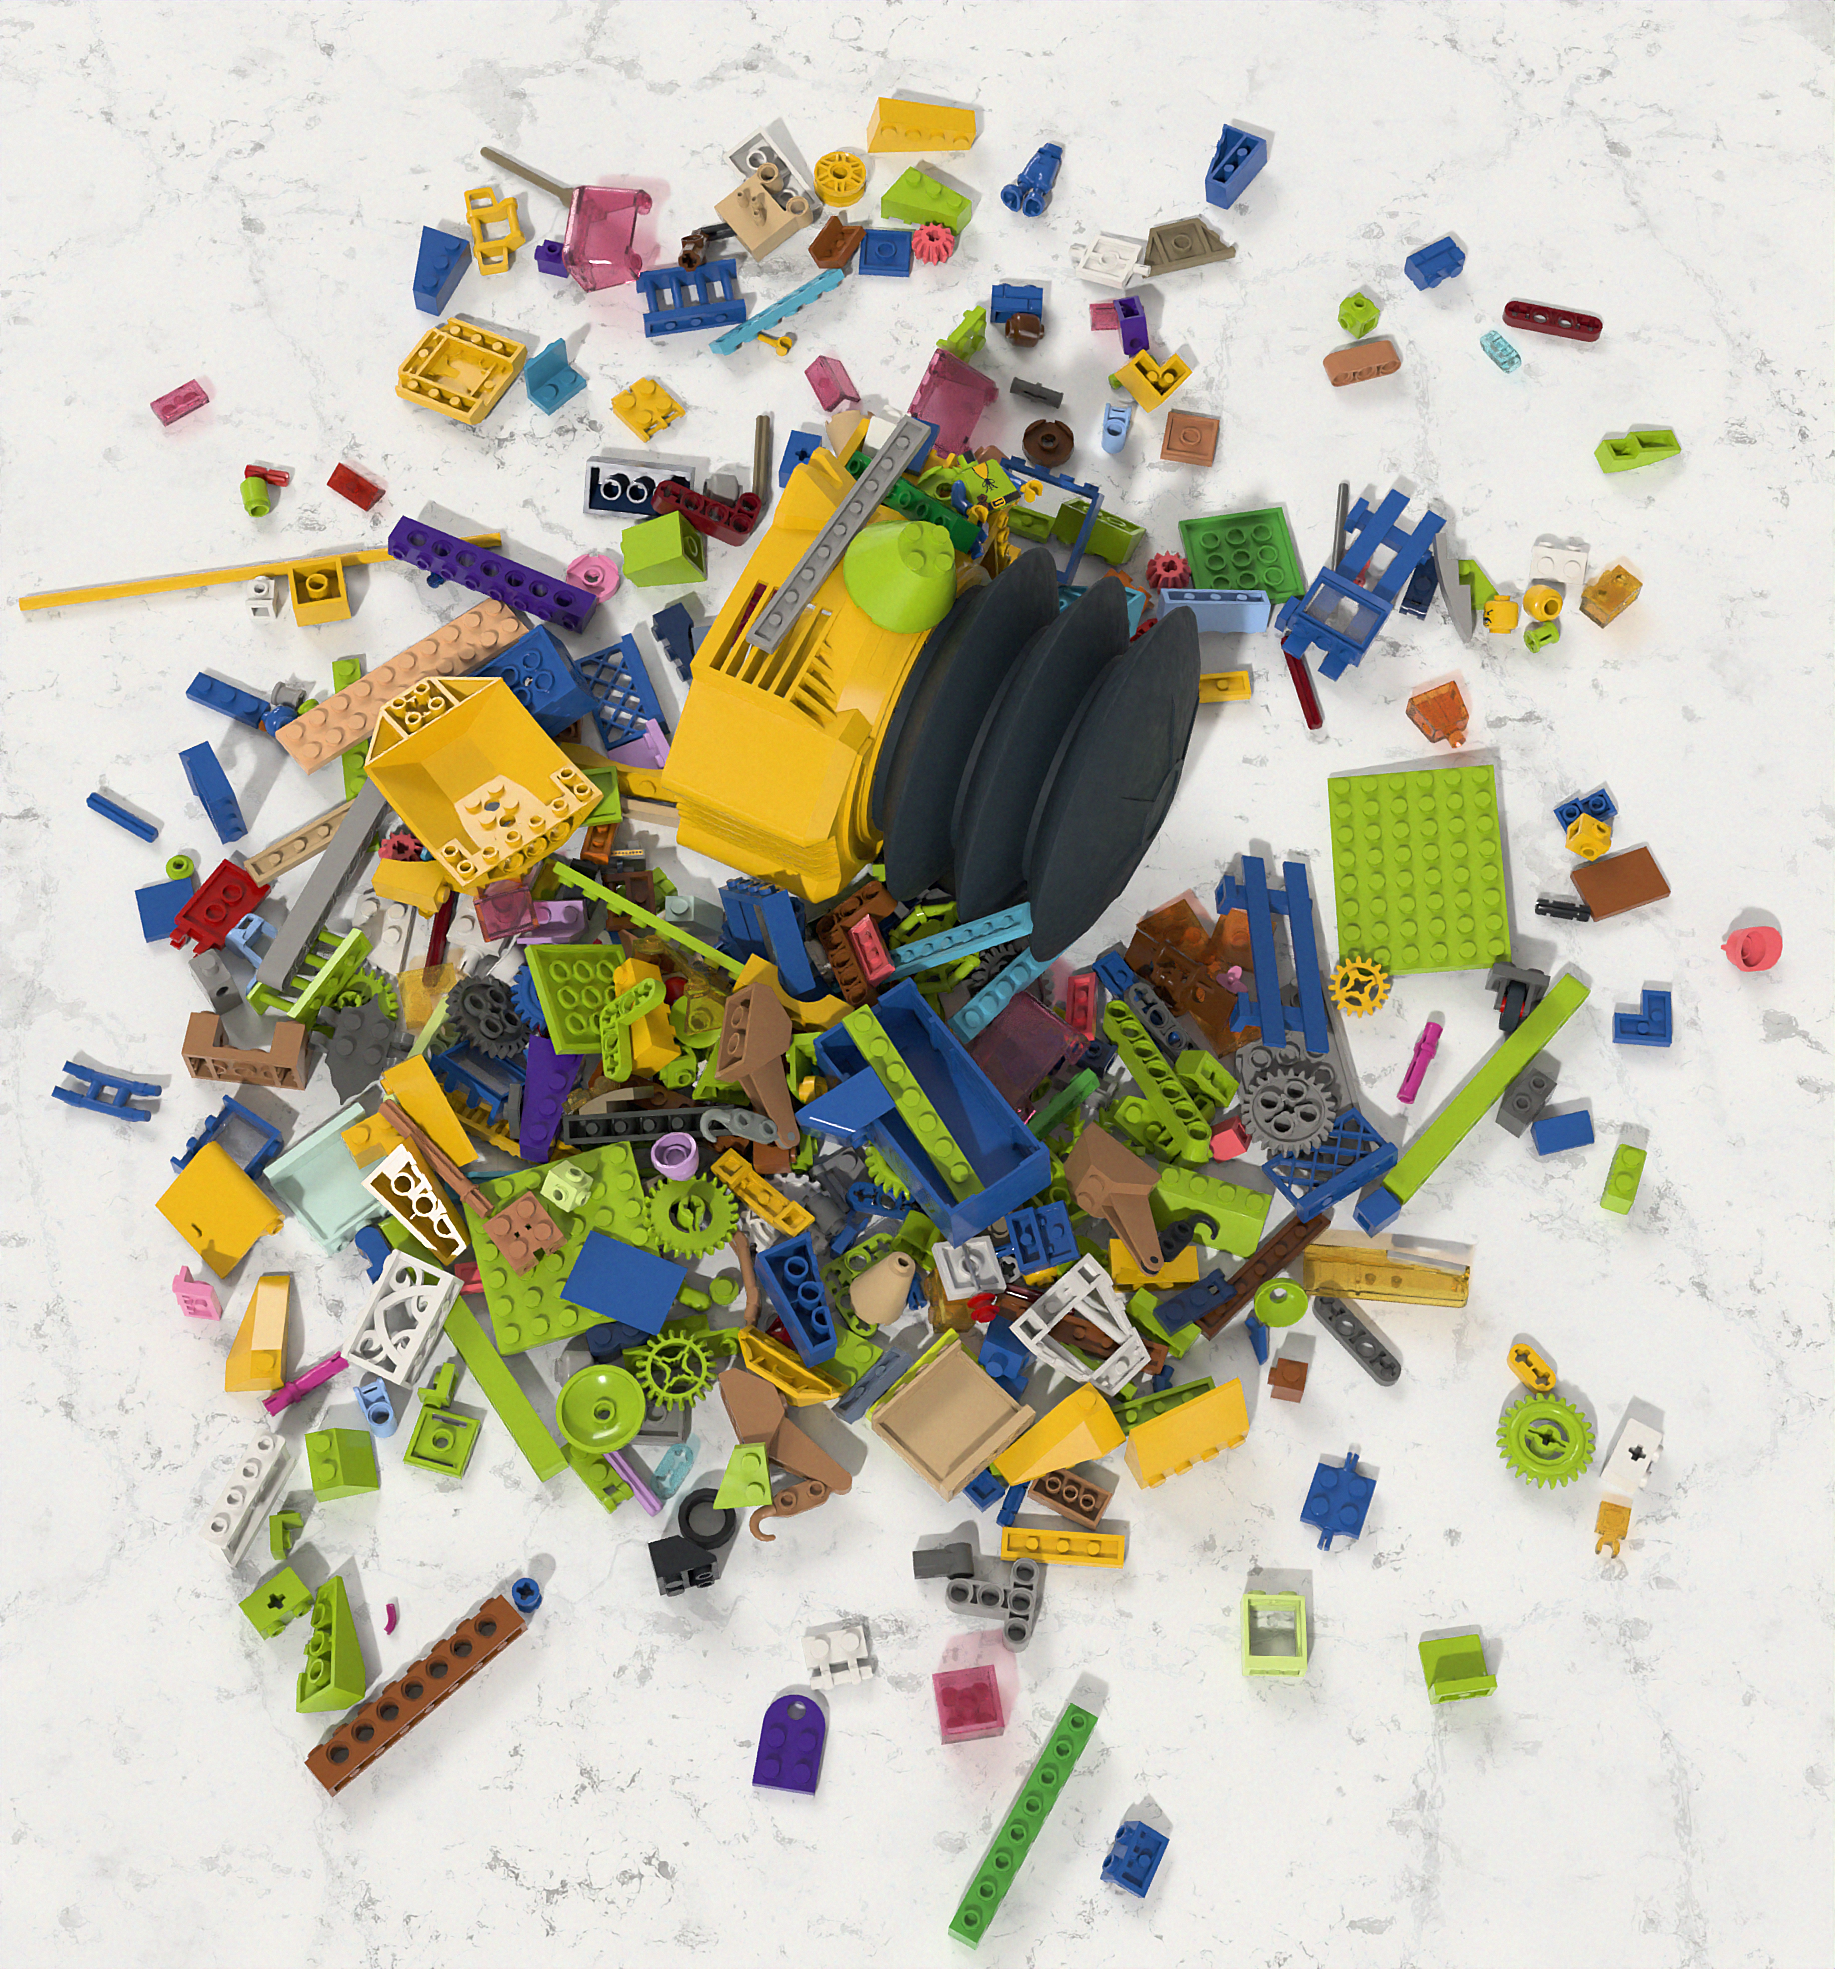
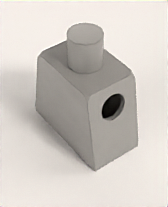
(211, 976)

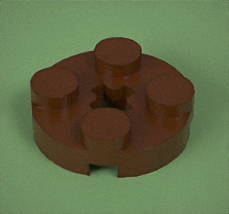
(1048, 456)

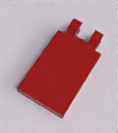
(217, 908)

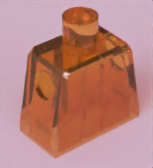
(1440, 714)

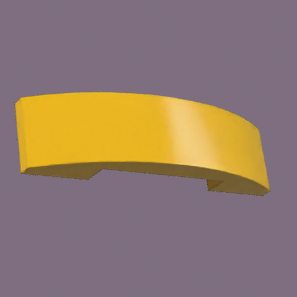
(760, 1196)

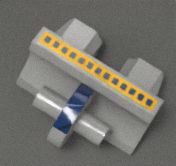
(627, 860)

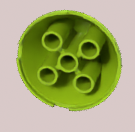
(902, 574)

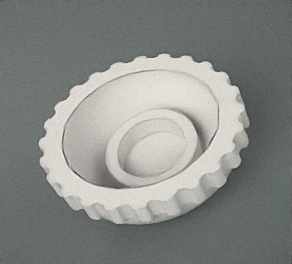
(820, 959)

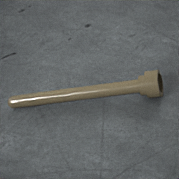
(564, 194)

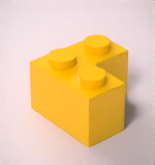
(1150, 382)
(371, 1140)

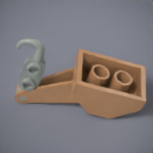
(750, 1051)

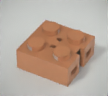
(514, 1219)

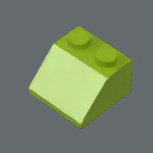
(341, 1463)

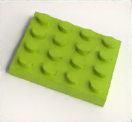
(573, 989)

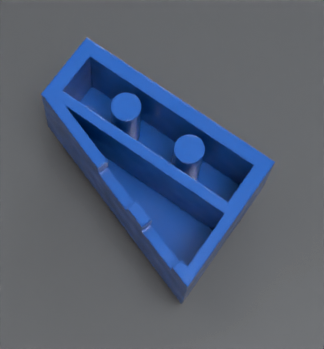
(439, 269)

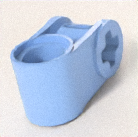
(1115, 428)
(376, 1403)

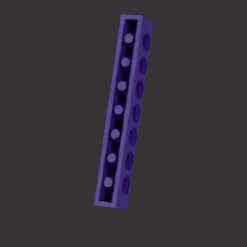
(492, 575)

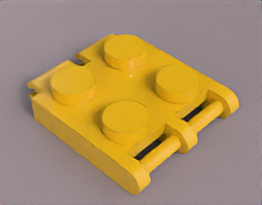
(645, 408)

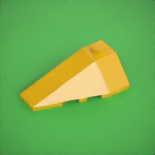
(261, 1344)
(1069, 1434)

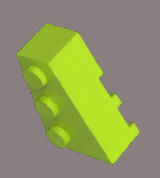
(924, 201)

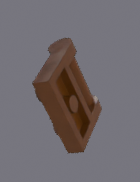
(638, 891)

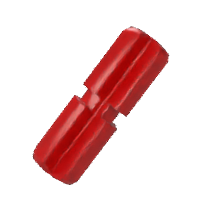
(273, 476)

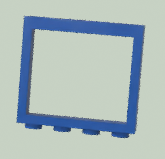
(1067, 483)
(782, 927)

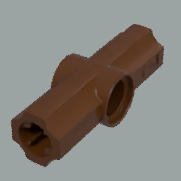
(693, 250)

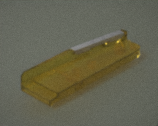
(1383, 1276)

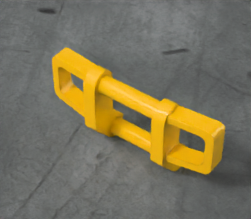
(498, 212)

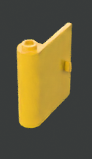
(223, 1205)

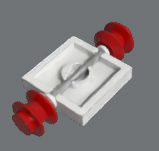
(971, 1273)

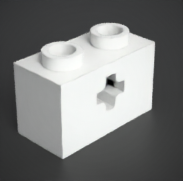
(1624, 1471)

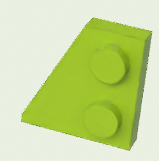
(746, 1478)

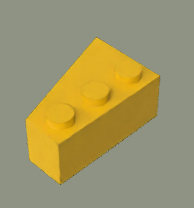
(1172, 1277)

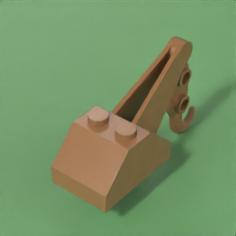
(762, 1416)

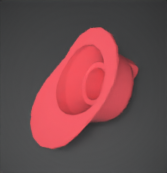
(1754, 948)

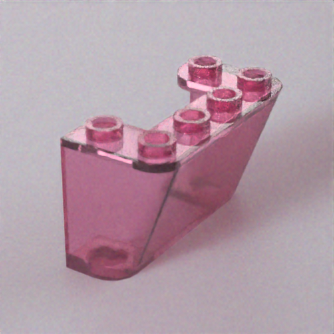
(1024, 1048)

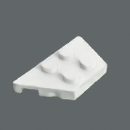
(386, 927)

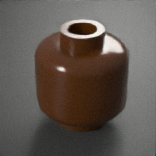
(1024, 330)

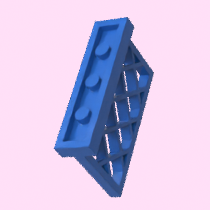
(642, 684)
(1349, 1177)

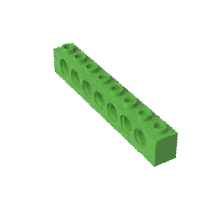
(1022, 1826)

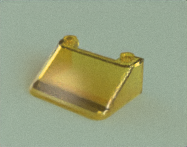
(704, 989)

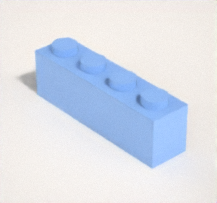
(1220, 609)

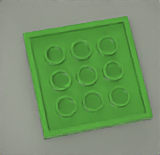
(1243, 553)

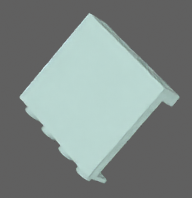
(325, 1185)

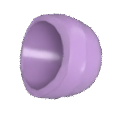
(676, 1156)

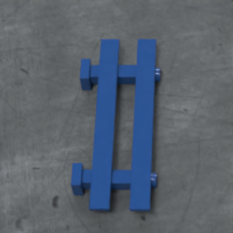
(1375, 529)
(1259, 903)

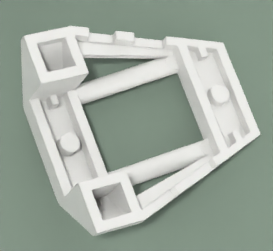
(1057, 1302)

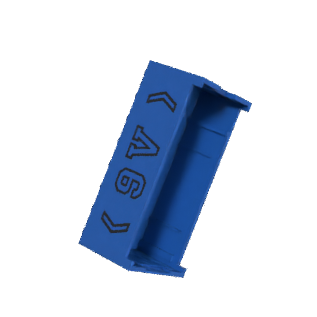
(977, 1116)

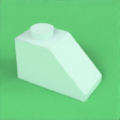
(694, 915)

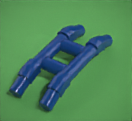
(99, 1079)

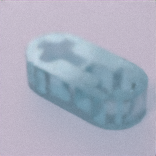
(1500, 352)
(677, 1475)

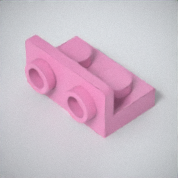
(196, 1297)

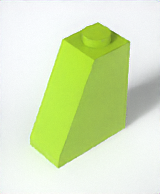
(717, 1090)

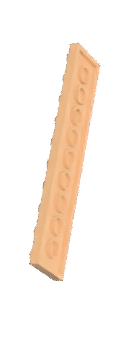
(353, 712)

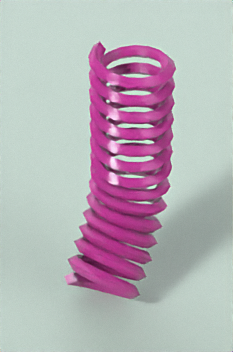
(391, 1615)

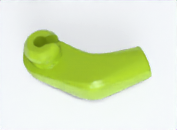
(693, 1297)

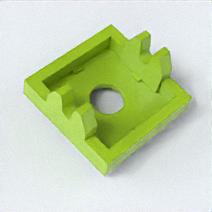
(960, 340)

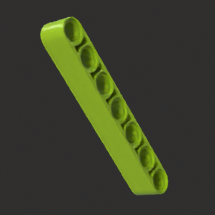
(1157, 1080)

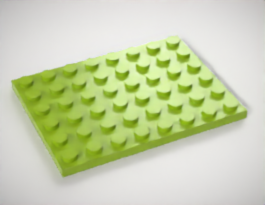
(1419, 870)

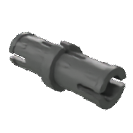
(1036, 392)

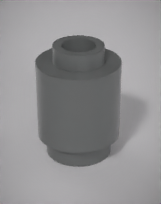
(827, 1214)

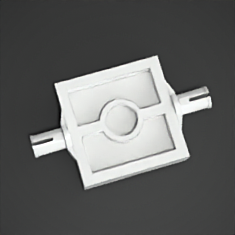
(1109, 261)

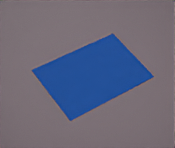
(623, 1283)

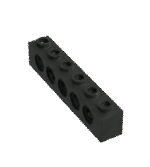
(639, 1125)

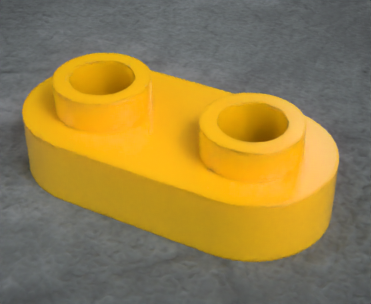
(812, 1088)

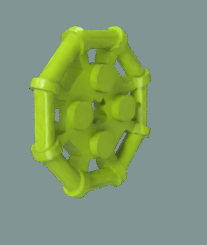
(927, 929)

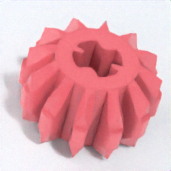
(933, 243)
(1168, 572)
(400, 844)

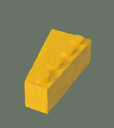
(919, 127)
(651, 1034)
(419, 1201)

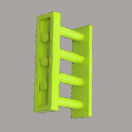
(326, 984)

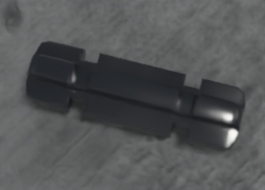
(1562, 910)

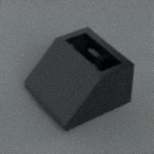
(681, 1565)

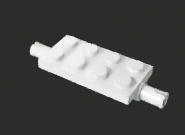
(467, 931)

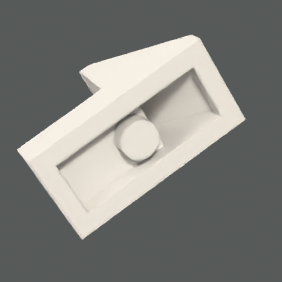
(881, 429)

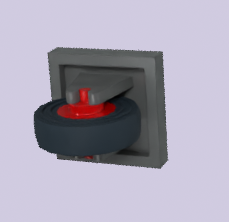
(1517, 986)

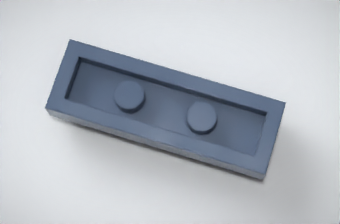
(872, 1385)

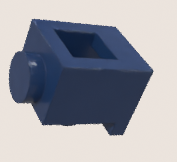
(1100, 1061)

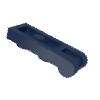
(1420, 590)
(1194, 1303)

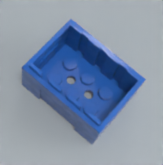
(557, 689)

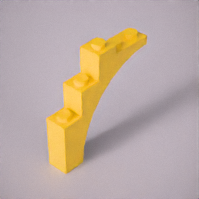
(423, 883)

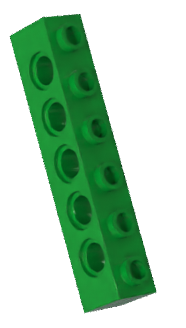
(921, 506)

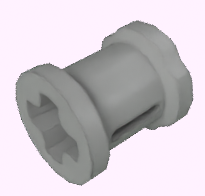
(288, 696)
(1008, 1278)

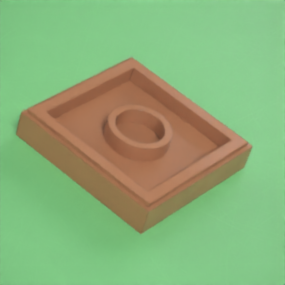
(1189, 439)

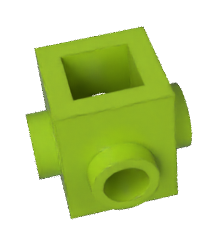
(1358, 315)
(680, 1071)

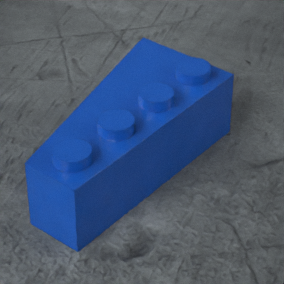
(798, 1294)

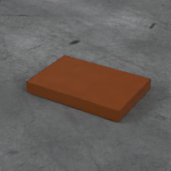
(1620, 884)

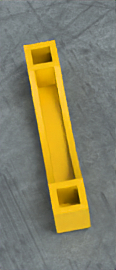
(632, 780)

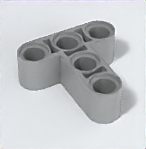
(1005, 1595)

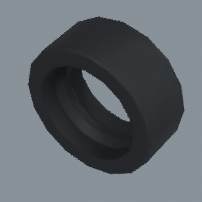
(706, 1542)

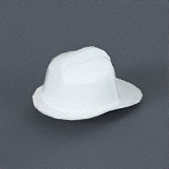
(508, 965)

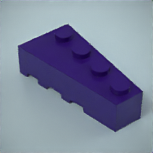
(546, 1088)

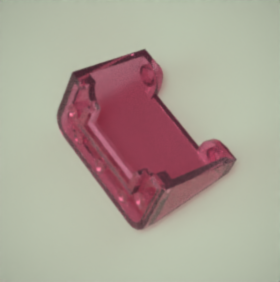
(601, 236)
(954, 398)

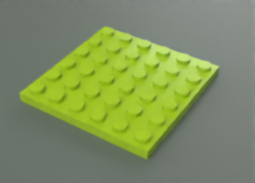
(529, 1308)

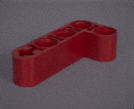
(669, 493)

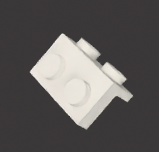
(1558, 564)

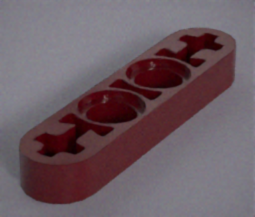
(1552, 326)

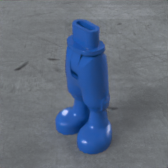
(1037, 175)

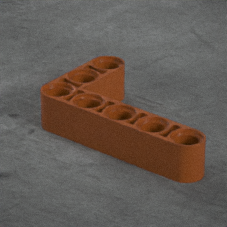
(832, 932)

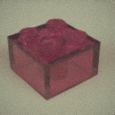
(967, 1704)

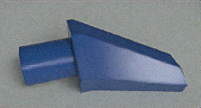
(1259, 1339)
(1162, 1381)

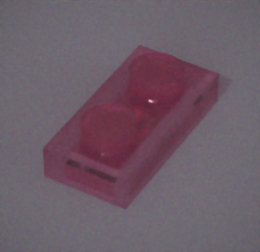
(179, 402)

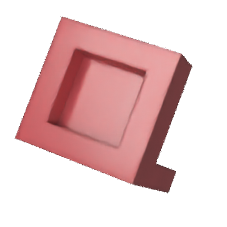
(1229, 1139)

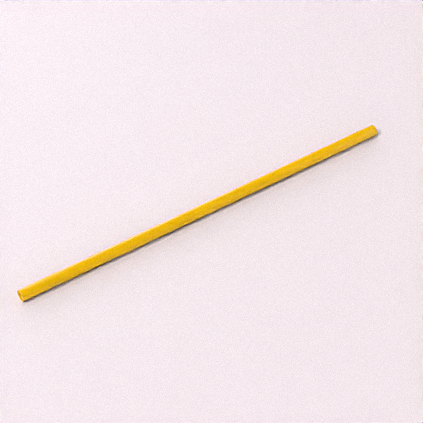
(215, 577)

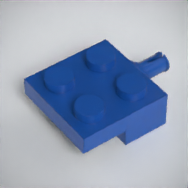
(1040, 1238)

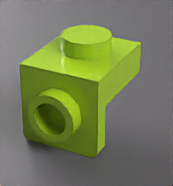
(807, 1148)

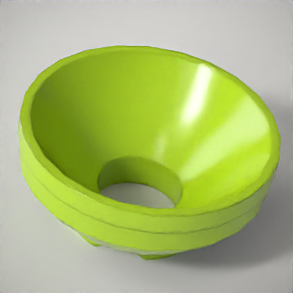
(1281, 1311)

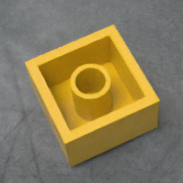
(318, 591)

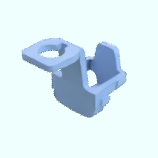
(241, 940)

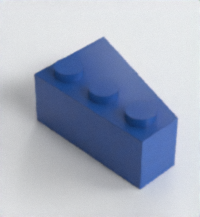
(1234, 166)

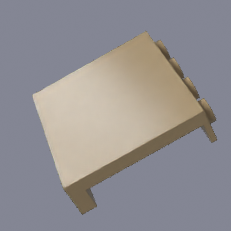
(951, 1421)

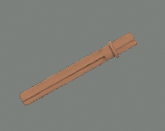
(437, 1159)

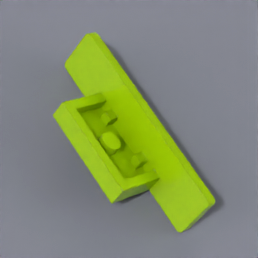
(722, 1342)

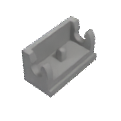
(1099, 1098)

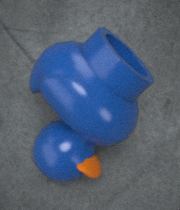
(276, 719)

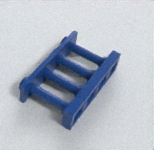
(695, 317)

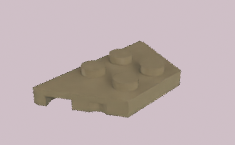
(1183, 247)

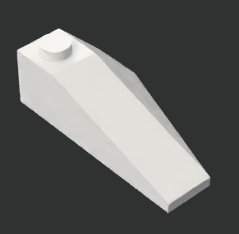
(760, 149)

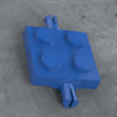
(1338, 1501)

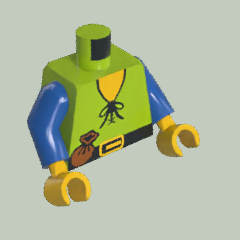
(987, 488)

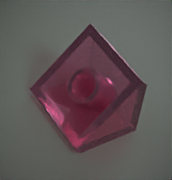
(506, 912)

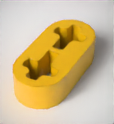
(1536, 1367)

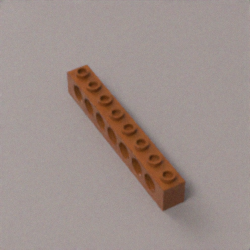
(411, 1712)

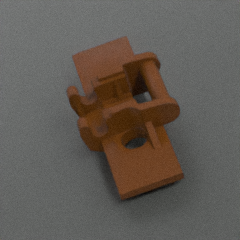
(1156, 965)

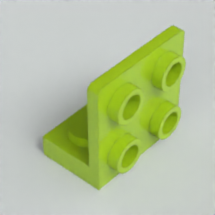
(800, 1057)
(1455, 1669)

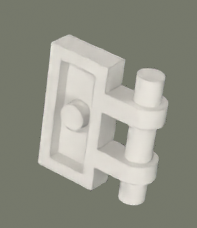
(836, 1649)

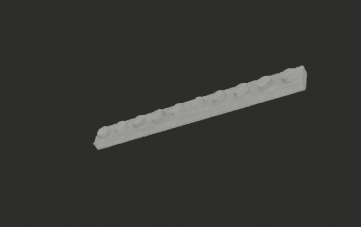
(837, 534)

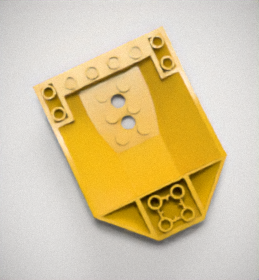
(470, 743)

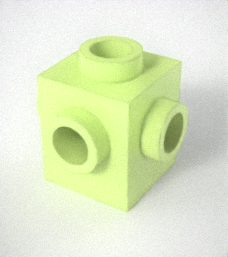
(567, 1186)

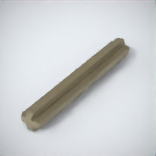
(761, 455)

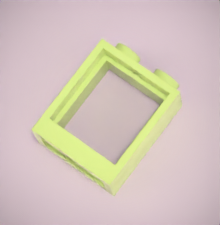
(1274, 1665)

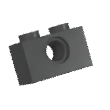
(1526, 1102)

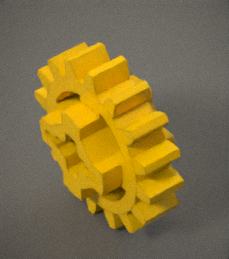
(1353, 974)

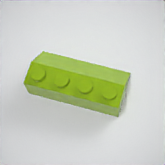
(1235, 1209)

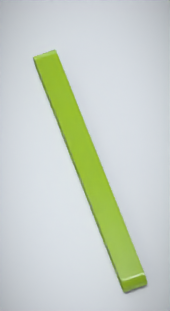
(1485, 1088)
(485, 1364)

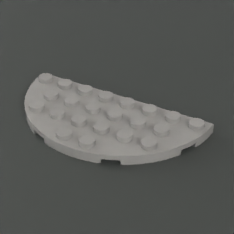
(1331, 1069)

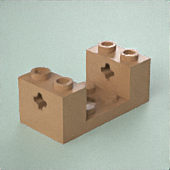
(211, 1057)

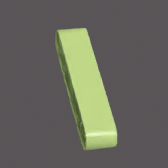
(432, 1036)

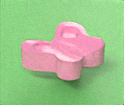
(1232, 979)

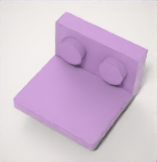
(645, 752)
(559, 922)

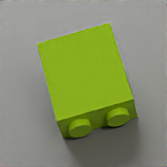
(663, 552)

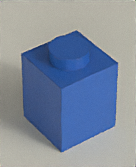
(1377, 1211)

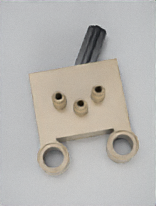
(756, 217)

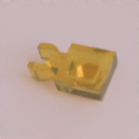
(1613, 1524)

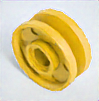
(839, 179)

